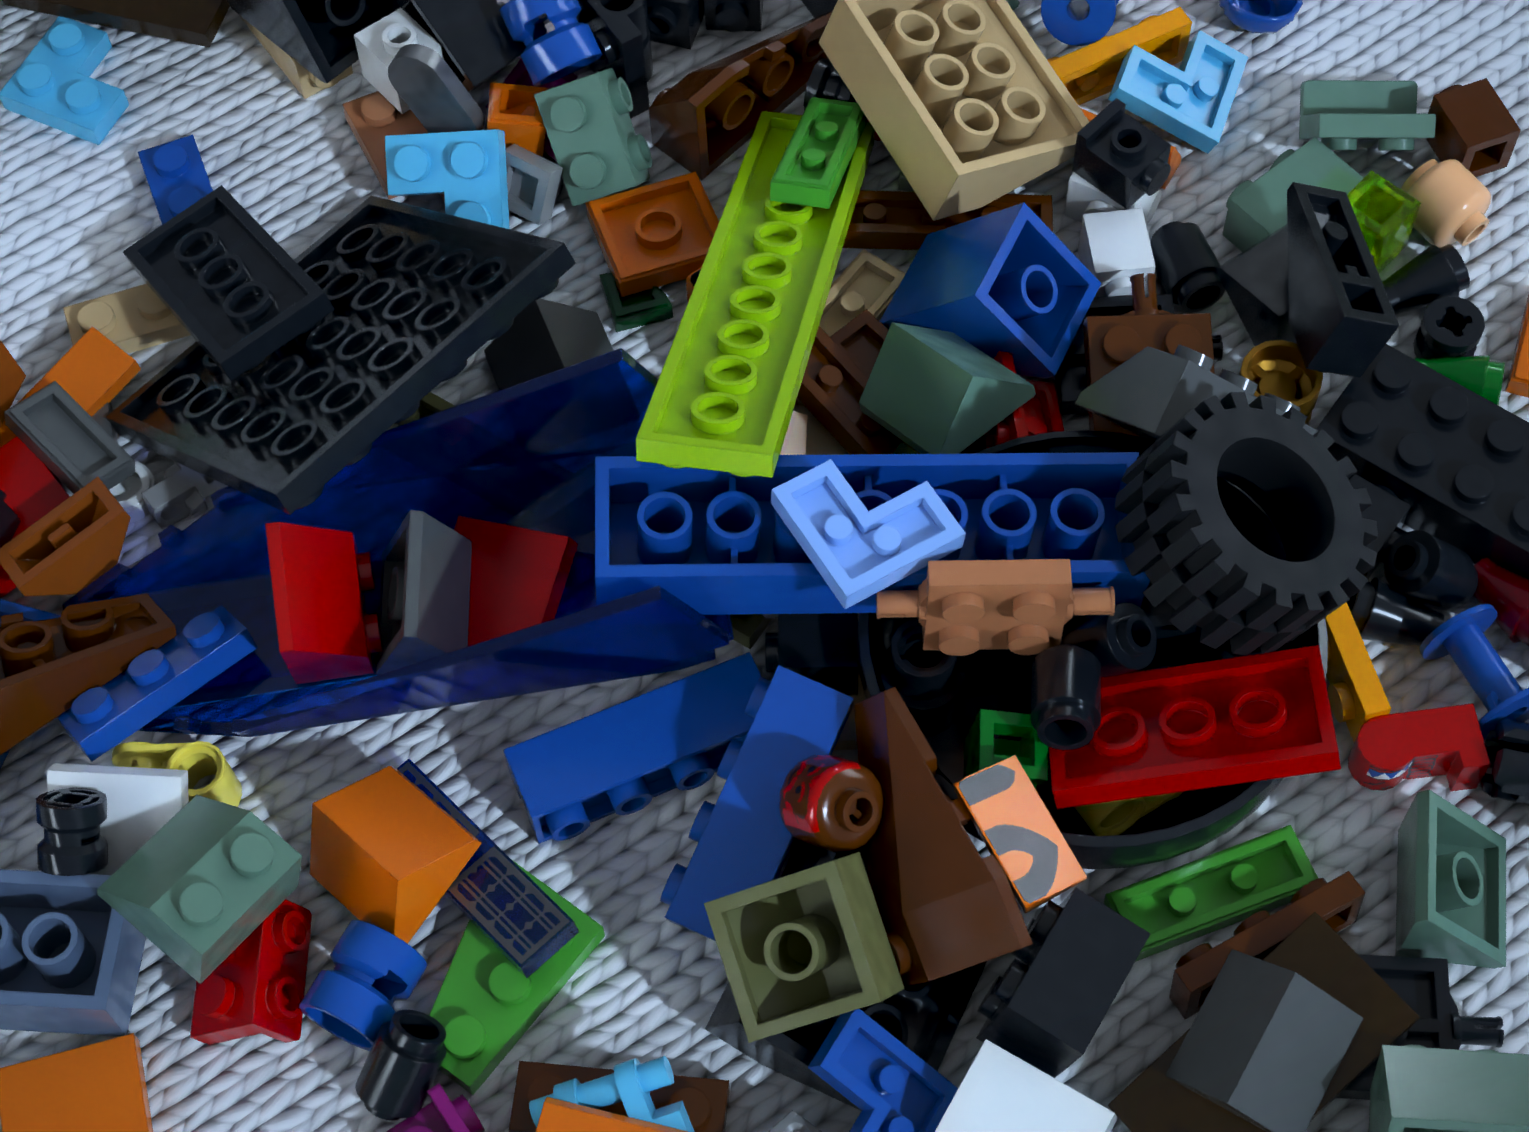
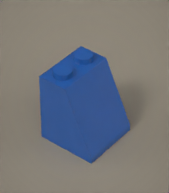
(1000, 288)

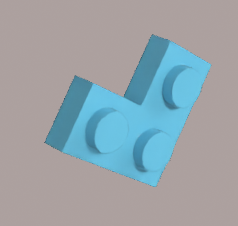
(57, 85)
(1185, 100)
(460, 165)

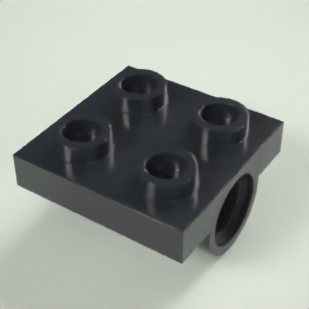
(625, 42)

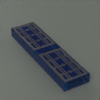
(500, 895)

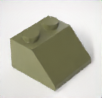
(804, 947)

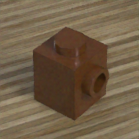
(1473, 127)

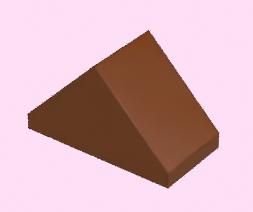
(68, 544)

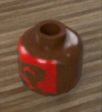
(831, 803)

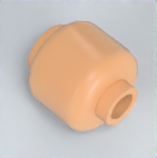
(1450, 202)

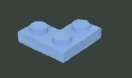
(861, 548)

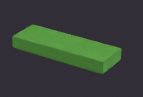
(818, 153)
(1215, 890)

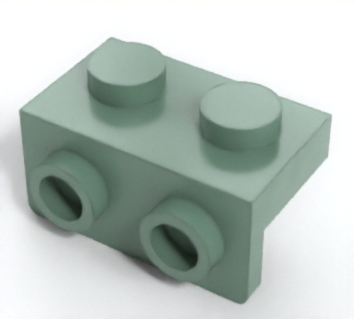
(1363, 110)
(594, 136)

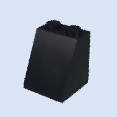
(315, 31)

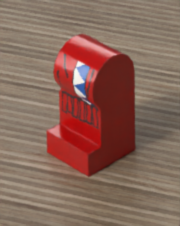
(1420, 746)

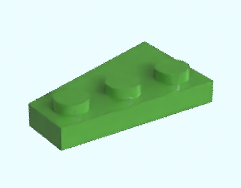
(492, 1004)

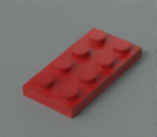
(1203, 729)

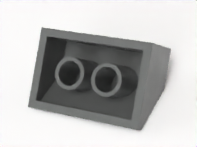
(1160, 388)

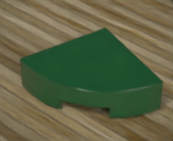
(637, 308)

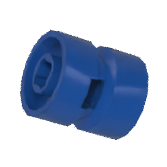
(552, 53)
(367, 978)

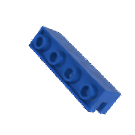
(632, 750)
(744, 834)

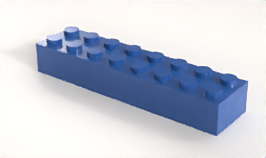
(730, 553)

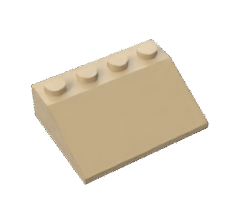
(954, 95)

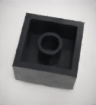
(1063, 984)

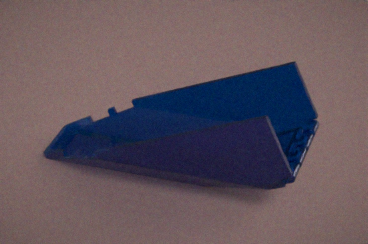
(498, 459)

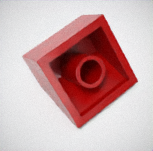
(322, 602)

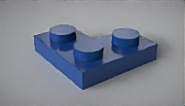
(881, 1077)

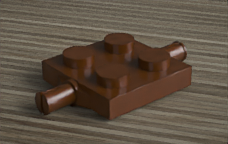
(1118, 338)

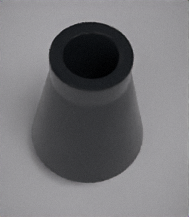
(1427, 278)
(1391, 616)

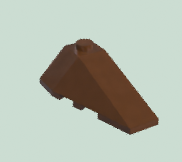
(720, 104)
(62, 657)
(928, 880)

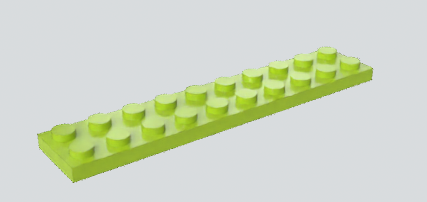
(750, 318)

